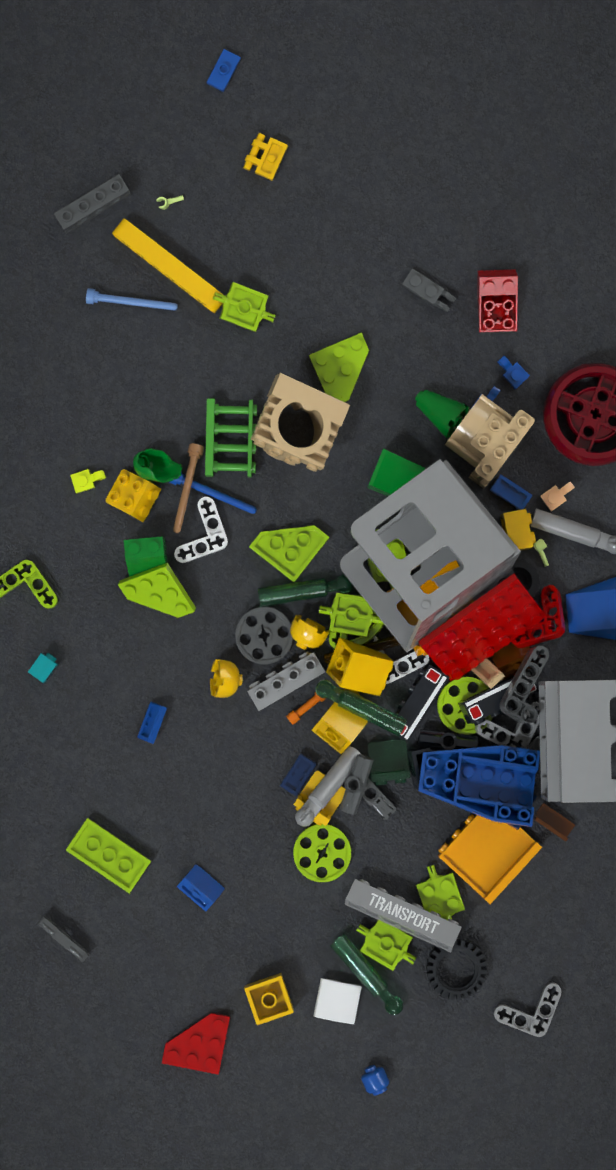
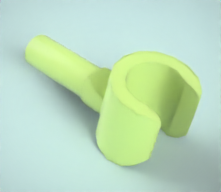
(169, 201)
(539, 546)

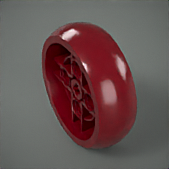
(587, 397)

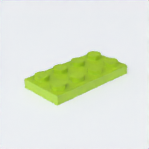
(108, 855)

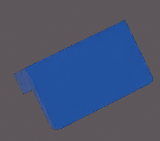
(200, 887)

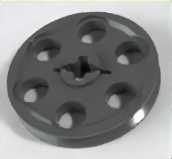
(254, 632)

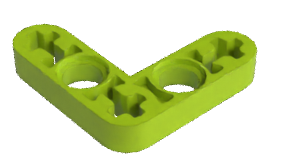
(29, 578)

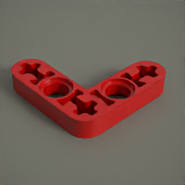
(547, 625)

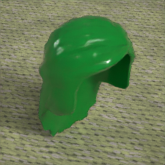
(156, 466)

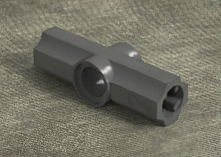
(353, 795)

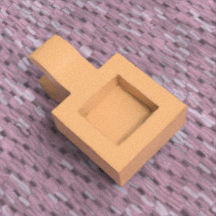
(555, 497)

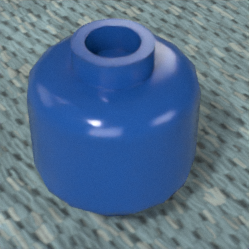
(375, 1080)

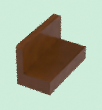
(509, 659)
(553, 821)

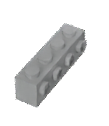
(286, 681)

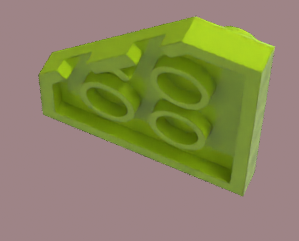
(340, 366)
(289, 548)
(158, 590)

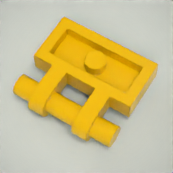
(271, 158)

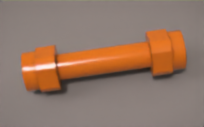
(293, 716)

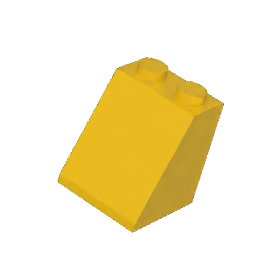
(359, 667)
(339, 727)

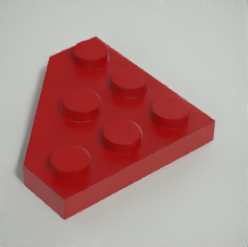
(199, 1045)

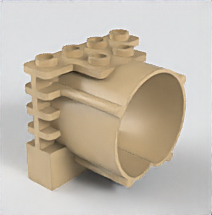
(326, 414)
(488, 438)

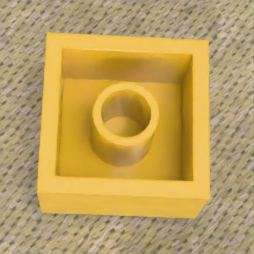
(517, 528)
(269, 999)

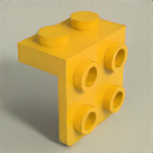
(133, 495)
(325, 814)

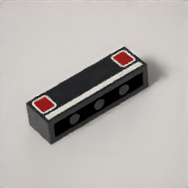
(420, 699)
(487, 701)

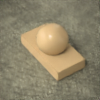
(488, 673)

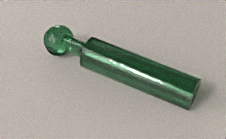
(302, 590)
(361, 707)
(366, 973)

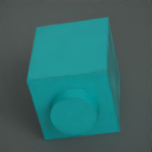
(43, 667)

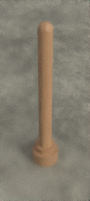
(195, 452)

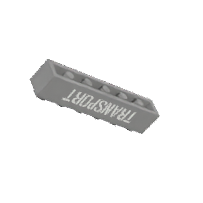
(403, 915)

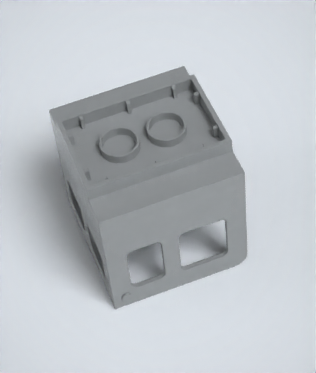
(438, 525)
(576, 741)

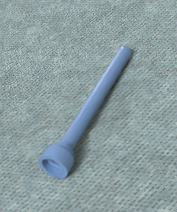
(93, 297)

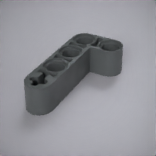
(527, 682)

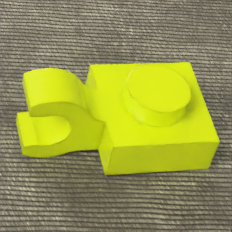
(84, 480)

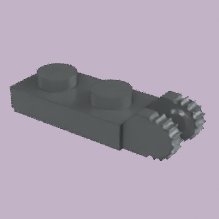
(427, 289)

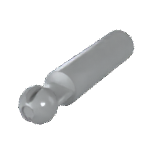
(573, 530)
(327, 787)

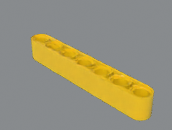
(167, 264)

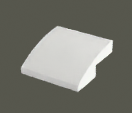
(337, 1001)

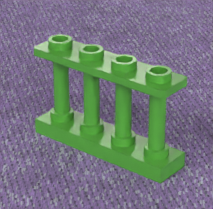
(213, 447)

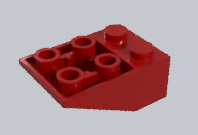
(497, 300)

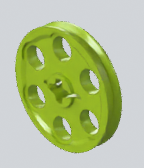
(446, 698)
(326, 862)

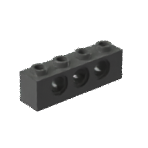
(92, 204)

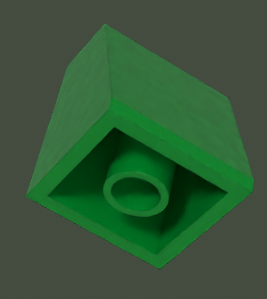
(392, 473)
(144, 554)

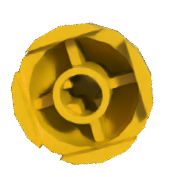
(307, 633)
(225, 679)

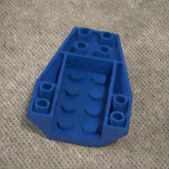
(593, 610)
(484, 781)

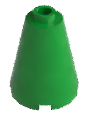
(441, 411)

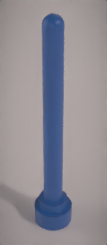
(216, 494)

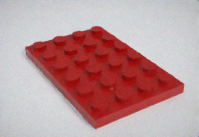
(482, 628)

